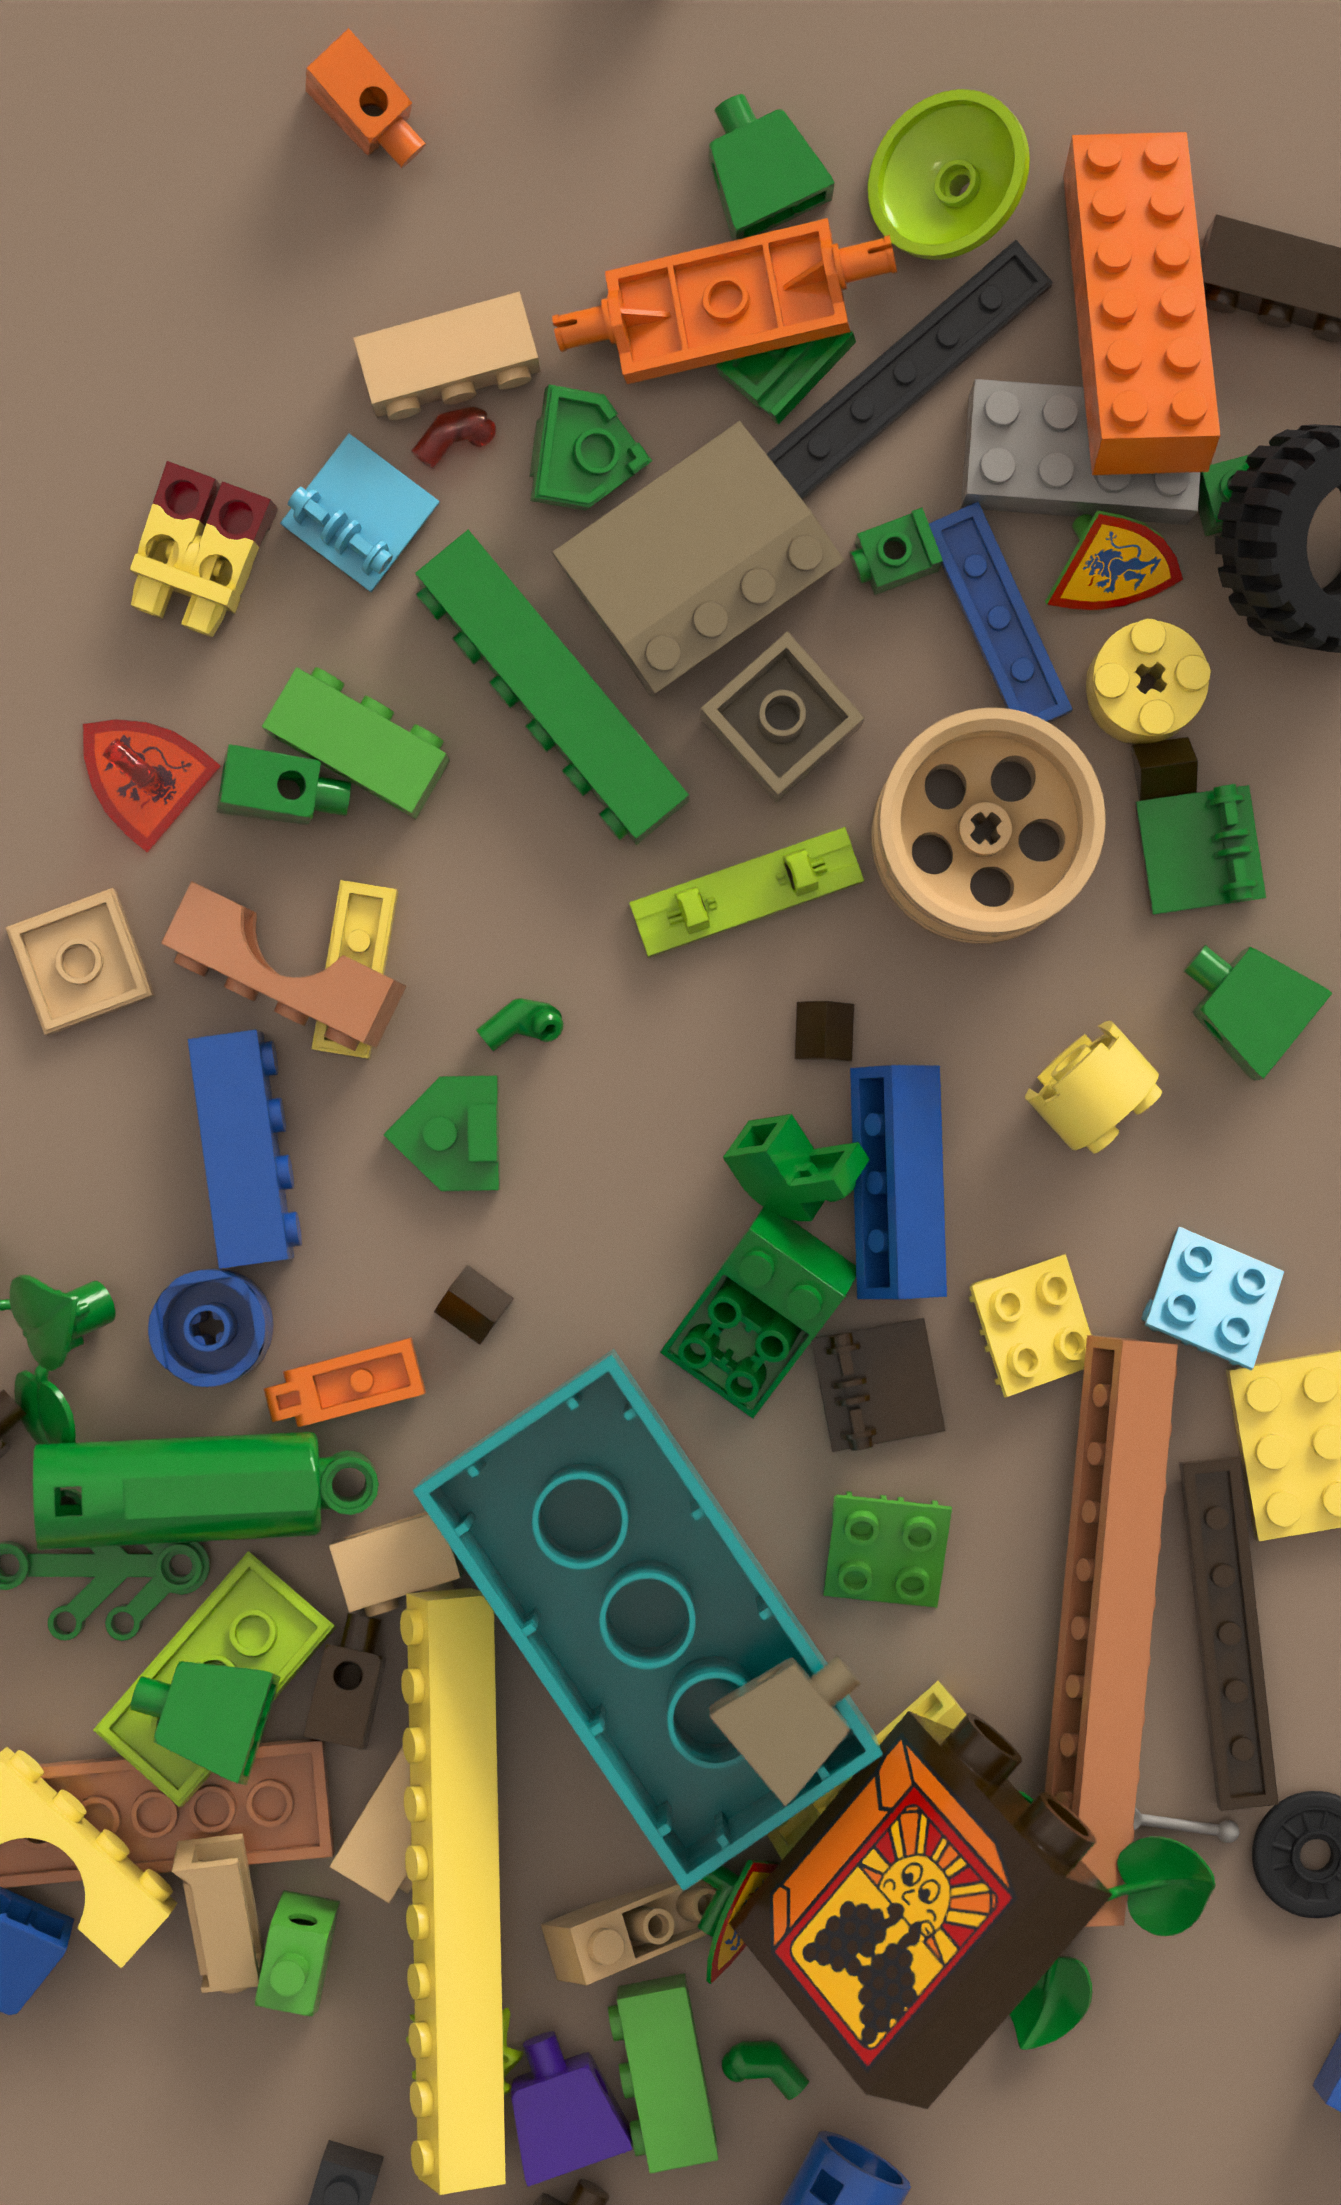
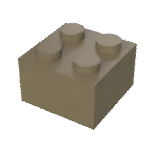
(781, 717)

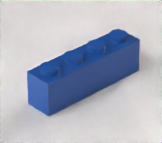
(242, 1148)
(902, 1185)

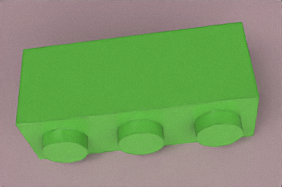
(357, 740)
(664, 2074)

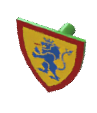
(1114, 564)

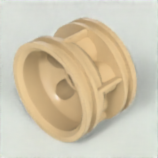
(1061, 795)

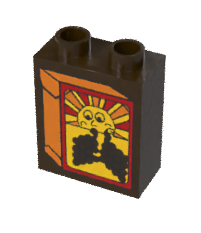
(923, 1906)

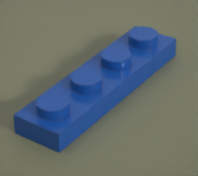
(998, 615)

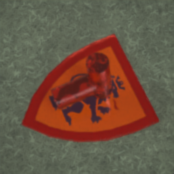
(143, 775)

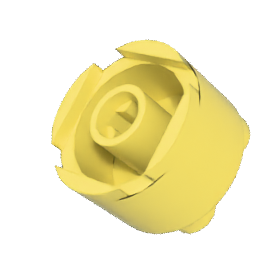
(1179, 686)
(1095, 1088)

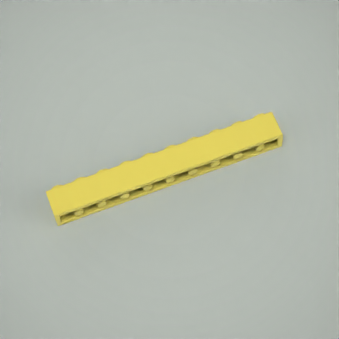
(454, 1890)

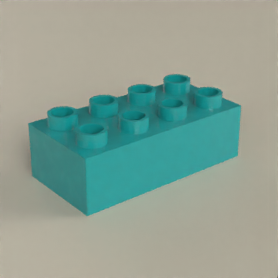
(633, 1608)

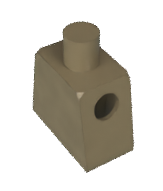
(787, 1722)

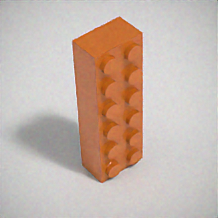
(1140, 304)

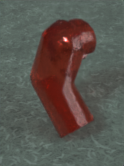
(451, 427)

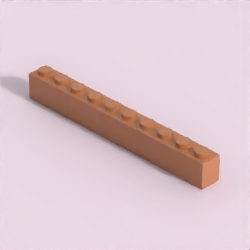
(1110, 1595)

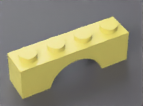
(120, 1899)

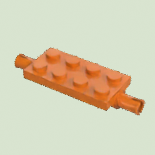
(726, 300)

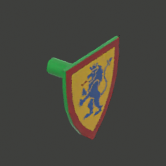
(728, 1899)

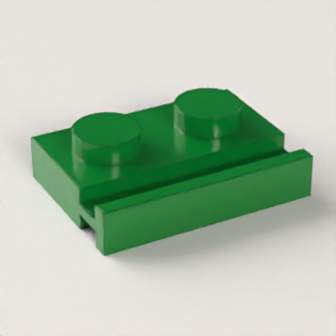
(785, 375)

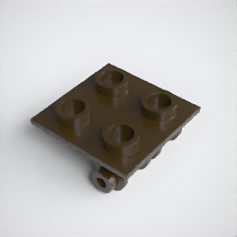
(878, 1385)

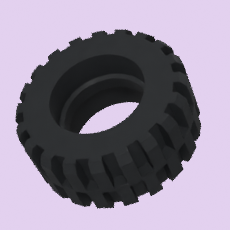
(1268, 534)

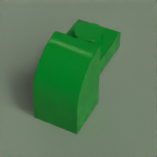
(787, 1173)

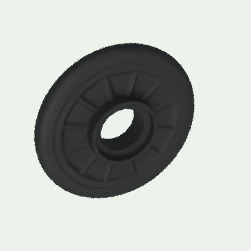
(1278, 1850)

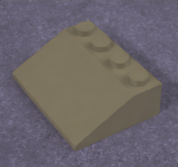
(697, 557)

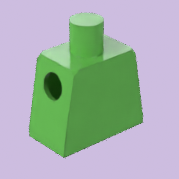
(297, 1954)

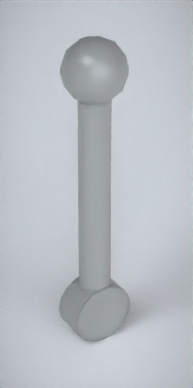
(1226, 1831)

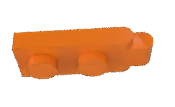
(347, 1384)

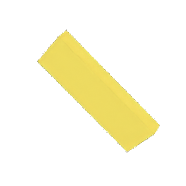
(363, 934)

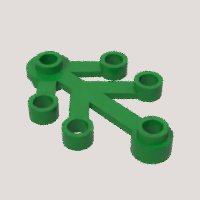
(110, 1568)

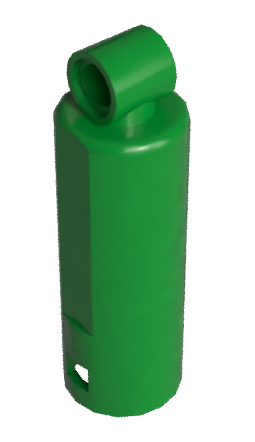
(190, 1489)

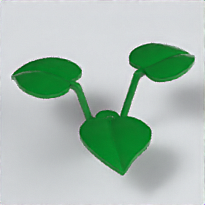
(53, 1327)
(1166, 1896)

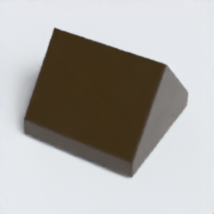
(1165, 768)
(824, 1031)
(473, 1304)

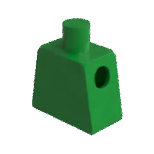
(764, 169)
(251, 787)
(1254, 1006)
(210, 1714)

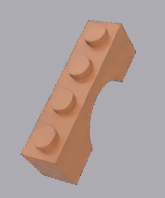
(223, 936)

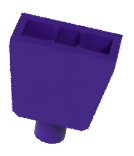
(564, 2112)

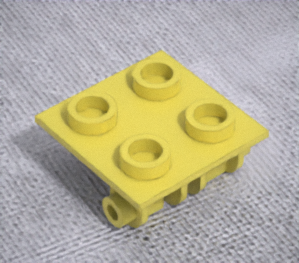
(1032, 1324)

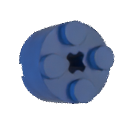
(193, 1355)

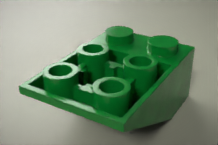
(760, 1311)

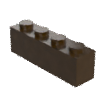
(1272, 276)

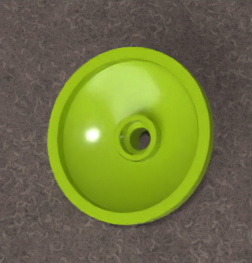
(927, 161)

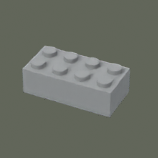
(1034, 457)

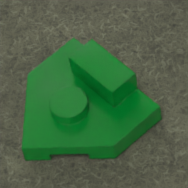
(580, 449)
(453, 1133)

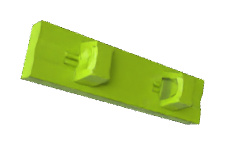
(746, 892)

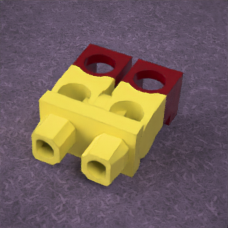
(198, 545)

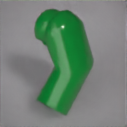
(522, 1018)
(764, 2060)

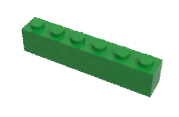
(551, 688)

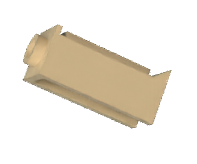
(221, 1911)

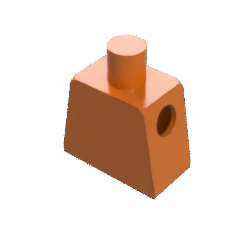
(348, 80)

